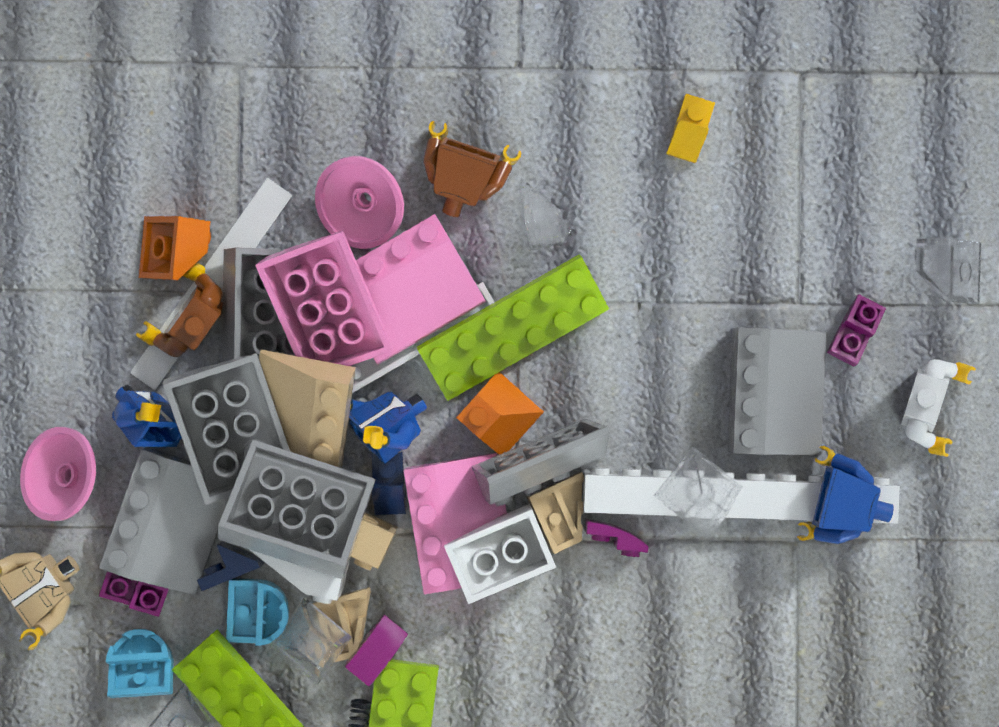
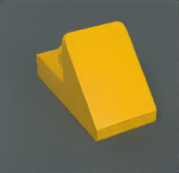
(690, 128)

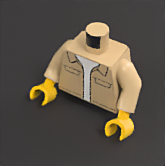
(38, 590)

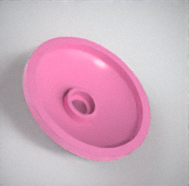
(344, 207)
(58, 474)

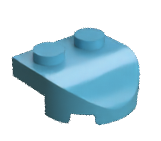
(255, 611)
(139, 665)

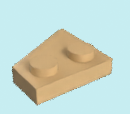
(560, 512)
(349, 614)

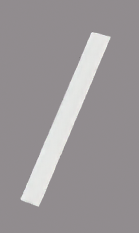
(244, 234)

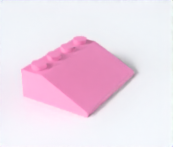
(418, 284)
(324, 302)
(443, 507)

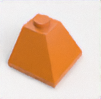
(172, 246)
(500, 414)

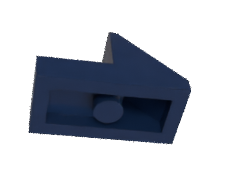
(389, 485)
(236, 564)

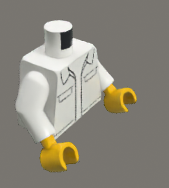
(927, 400)

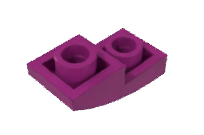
(856, 329)
(624, 540)
(136, 594)
(376, 650)

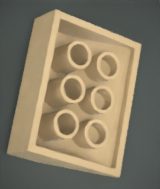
(310, 403)

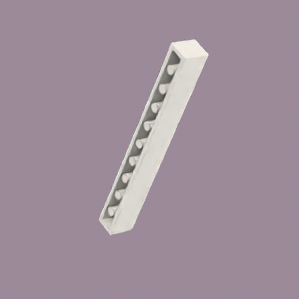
(758, 499)

